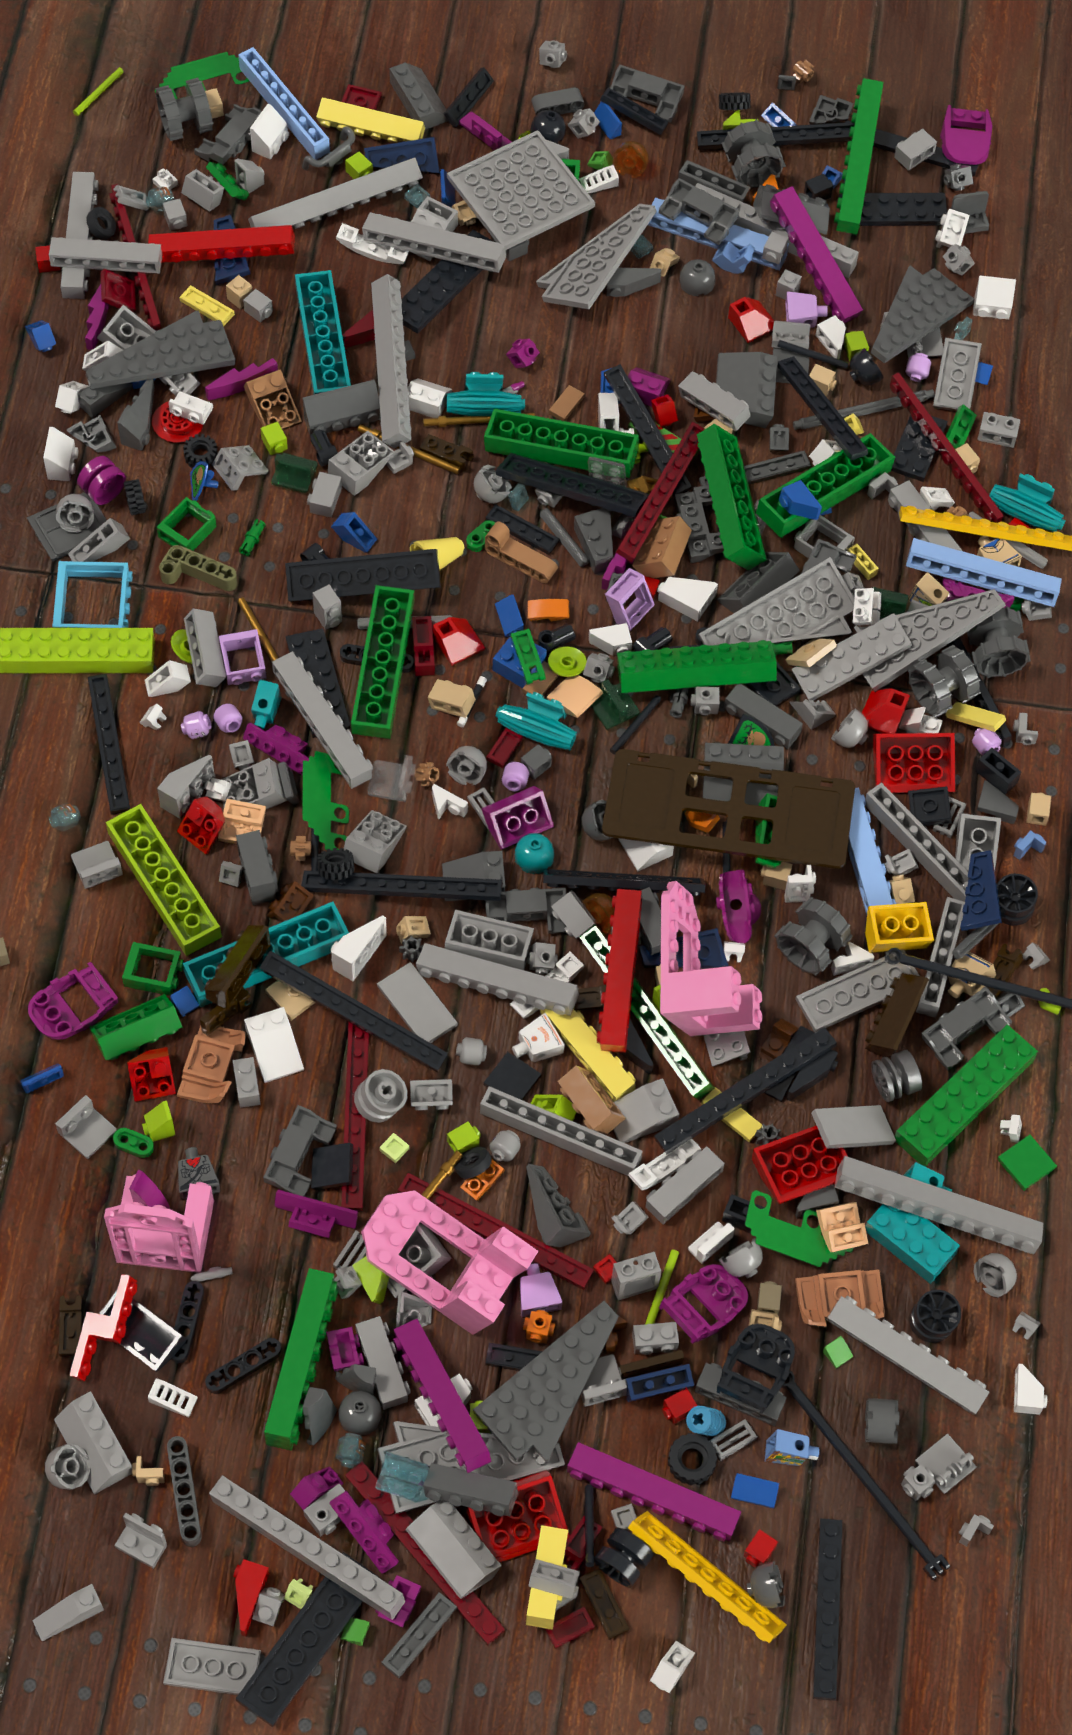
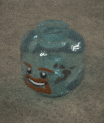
(157, 197)
(64, 817)
(350, 1450)

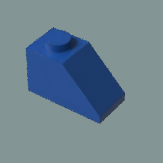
(41, 335)
(800, 501)
(354, 531)

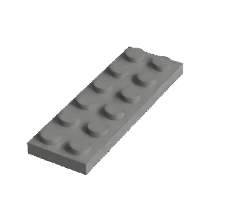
(853, 657)
(850, 993)

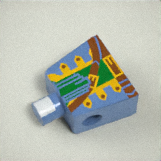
(789, 1448)

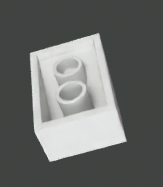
(357, 947)
(273, 1044)

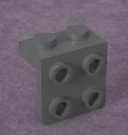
(975, 206)

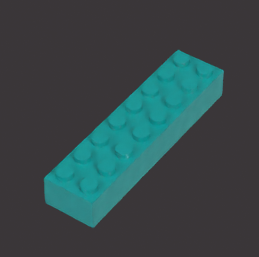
(322, 331)
(295, 940)

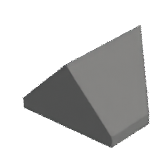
(813, 713)
(412, 1308)

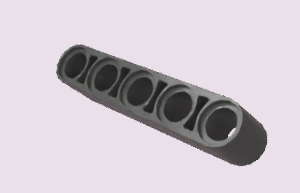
(184, 1501)

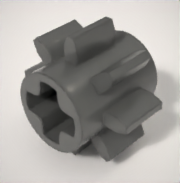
(411, 944)
(765, 1131)

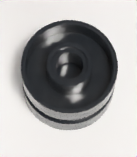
(1016, 898)
(935, 1316)
(623, 1557)

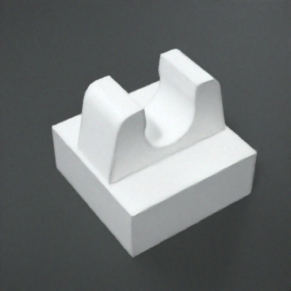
(165, 179)
(151, 717)
(217, 789)
(734, 948)
(1012, 1128)

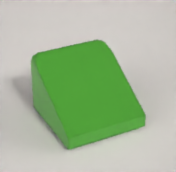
(600, 160)
(838, 1352)
(355, 1631)

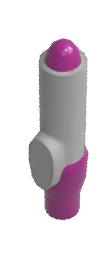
(514, 387)

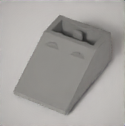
(436, 215)
(360, 462)
(185, 785)
(257, 785)
(374, 840)

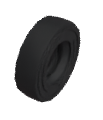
(95, 227)
(476, 1154)

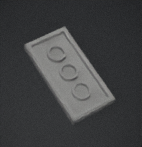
(957, 374)
(417, 1003)
(853, 1126)
(210, 1666)

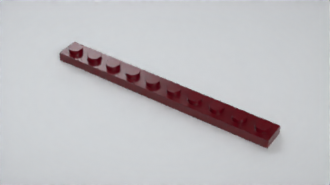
(140, 278)
(945, 448)
(660, 493)
(354, 1122)
(485, 1225)
(469, 1606)

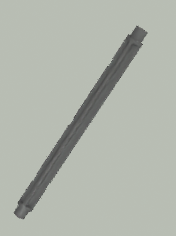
(864, 409)

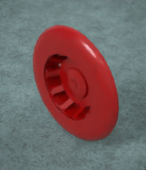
(179, 431)

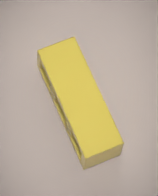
(863, 562)

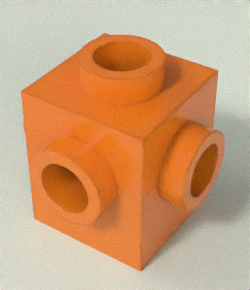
(540, 1333)

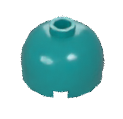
(534, 853)

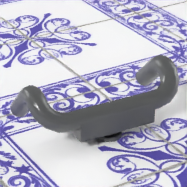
(336, 156)

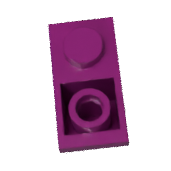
(315, 1486)

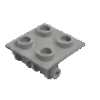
(929, 345)
(726, 1047)
(947, 1463)

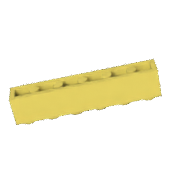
(369, 122)
(584, 1045)

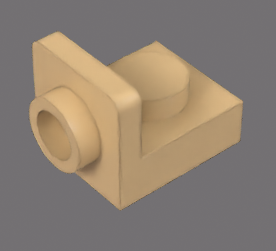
(413, 926)

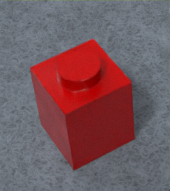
(43, 260)
(664, 410)
(678, 1406)
(760, 1549)

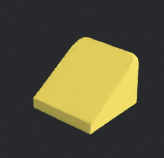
(853, 421)

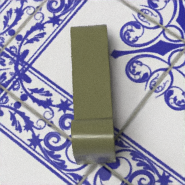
(222, 577)

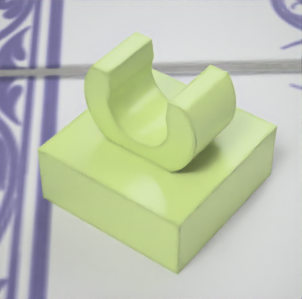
(394, 1148)
(298, 1593)

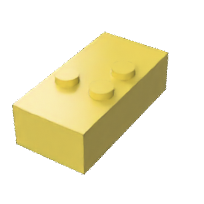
(541, 1603)

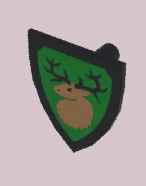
(751, 732)

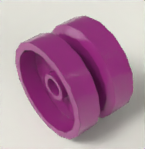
(101, 480)

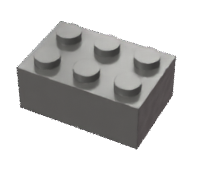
(257, 867)

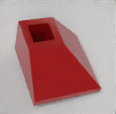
(750, 318)
(457, 639)
(885, 710)
(202, 823)
(151, 1075)

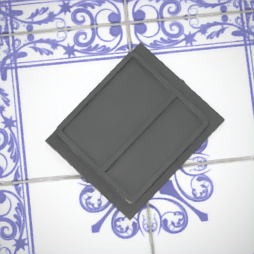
(57, 540)

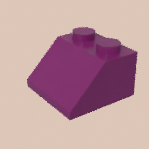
(648, 384)

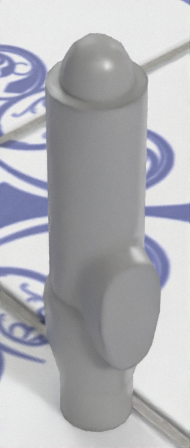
(214, 1272)

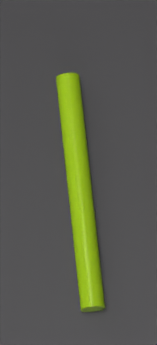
(95, 94)
(662, 1287)

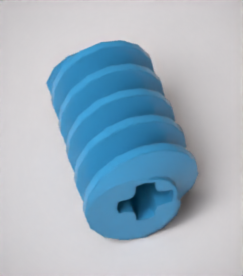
(706, 1421)

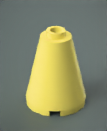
(448, 549)

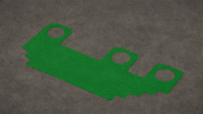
(203, 69)
(317, 798)
(795, 1241)

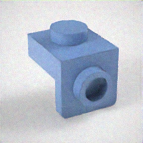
(1030, 840)

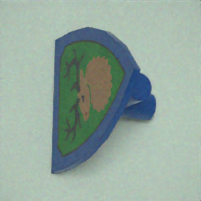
(201, 477)

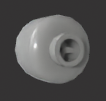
(471, 1051)
(505, 1146)

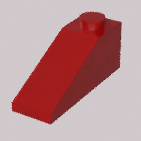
(249, 1584)

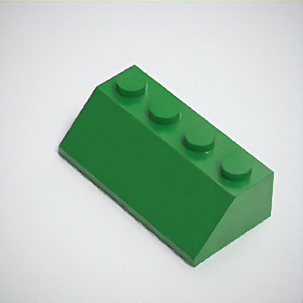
(136, 1027)

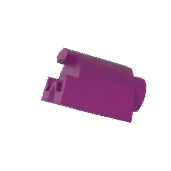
(343, 1348)
(410, 1591)

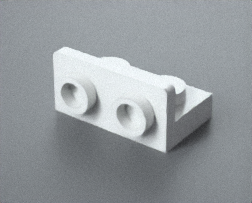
(953, 228)
(190, 407)
(800, 886)
(711, 1241)

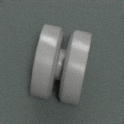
(380, 1095)

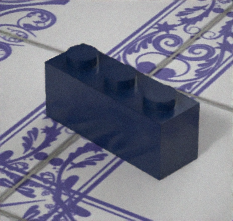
(659, 1383)

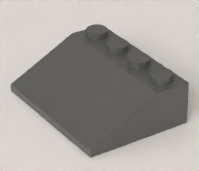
(751, 379)
(748, 755)

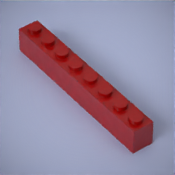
(225, 243)
(621, 970)

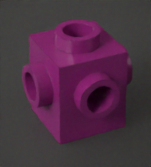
(522, 353)

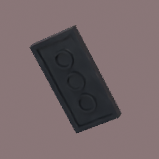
(915, 451)

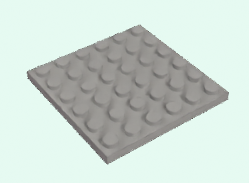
(520, 190)

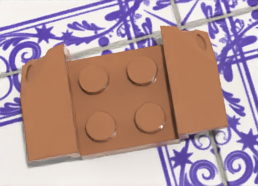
(208, 1065)
(821, 1292)

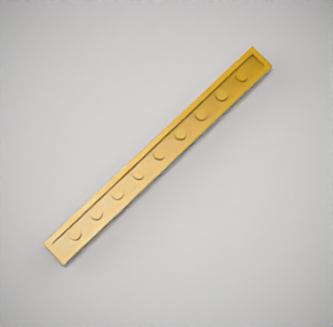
(985, 527)

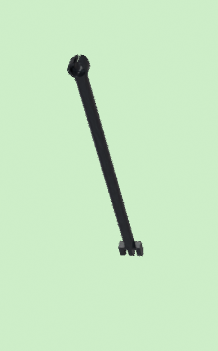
(977, 978)
(932, 1561)

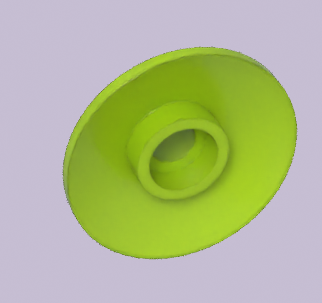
(180, 645)
(567, 661)

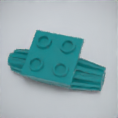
(482, 396)
(1029, 503)
(538, 721)

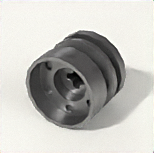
(896, 1075)

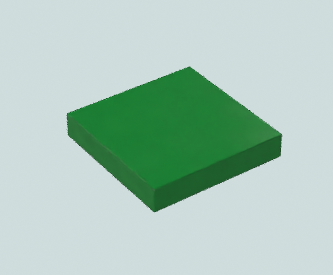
(1026, 1162)

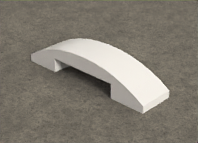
(351, 239)
(564, 970)
(663, 1166)

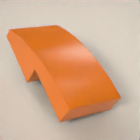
(548, 609)
(480, 1184)

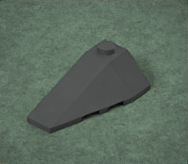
(136, 419)
(554, 1217)

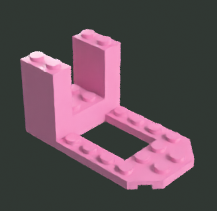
(696, 998)
(161, 1235)
(477, 1292)

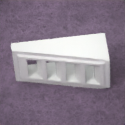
(601, 174)
(152, 1398)

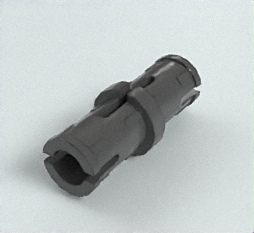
(680, 699)

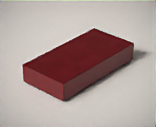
(504, 748)
(570, 1627)

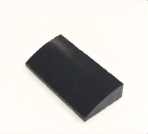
(148, 1335)

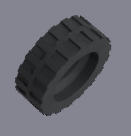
(697, 1442)

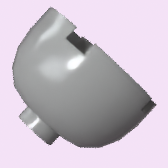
(490, 486)
(74, 513)
(852, 730)
(467, 765)
(743, 1259)
(996, 1274)
(67, 1467)

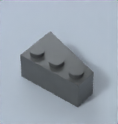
(595, 537)
(650, 921)

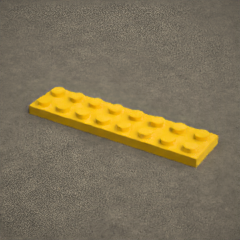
(707, 1576)

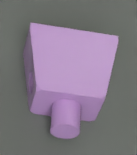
(803, 308)
(538, 1292)

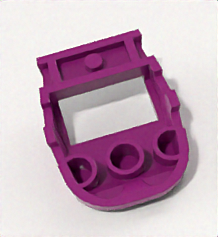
(966, 145)
(55, 1017)
(716, 1290)

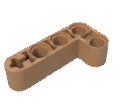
(518, 555)

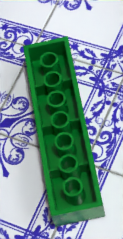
(558, 440)
(828, 483)
(731, 497)
(382, 662)
(696, 666)
(965, 1095)
(301, 1359)

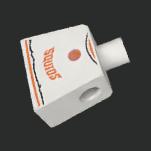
(539, 1040)

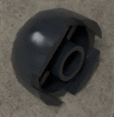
(550, 125)
(864, 369)

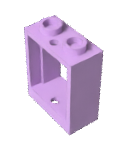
(627, 584)
(240, 641)

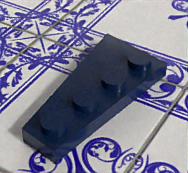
(422, 149)
(226, 268)
(981, 893)
(710, 953)

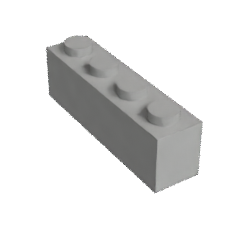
(714, 400)
(204, 648)
(684, 1185)
(380, 1355)

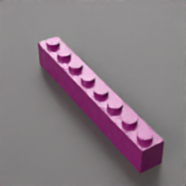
(815, 255)
(442, 1396)
(654, 1492)

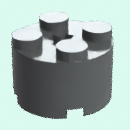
(881, 1420)

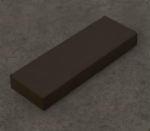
(651, 1364)
(604, 1603)

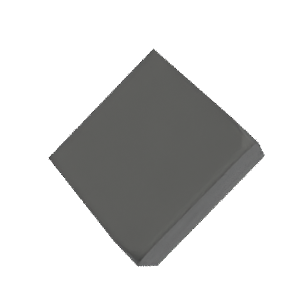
(786, 82)

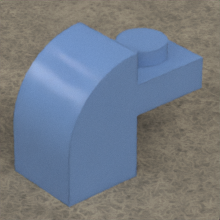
(732, 259)

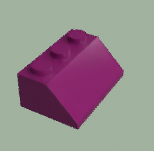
(518, 816)

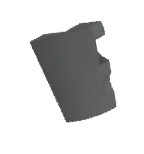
(831, 110)
(93, 434)
(996, 803)
(358, 1378)
(318, 1413)

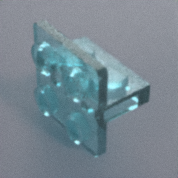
(402, 1476)

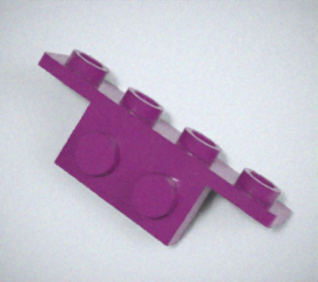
(484, 131)
(278, 744)
(314, 1215)
(367, 1529)

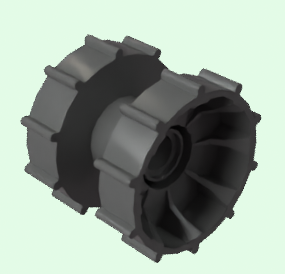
(179, 110)
(753, 153)
(998, 646)
(952, 677)
(807, 943)

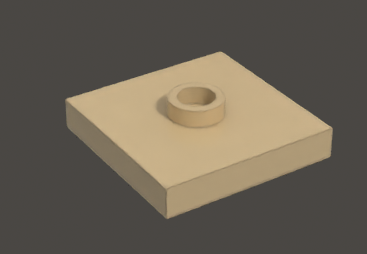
(811, 652)
(291, 1000)

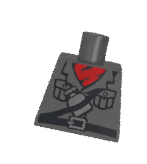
(194, 1170)

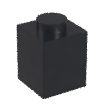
(819, 187)

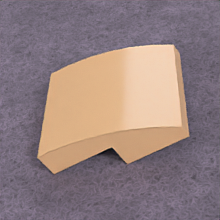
(575, 695)
(240, 819)
(842, 1227)

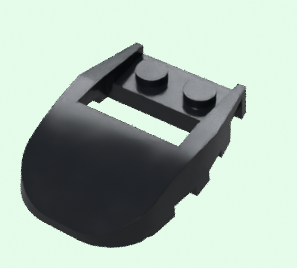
(765, 1351)

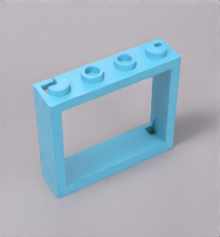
(91, 569)

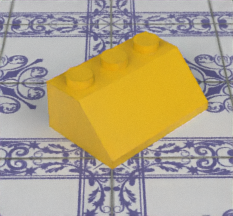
(898, 927)

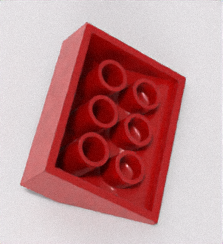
(914, 761)
(797, 1164)
(520, 1533)

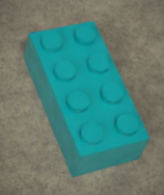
(912, 1240)

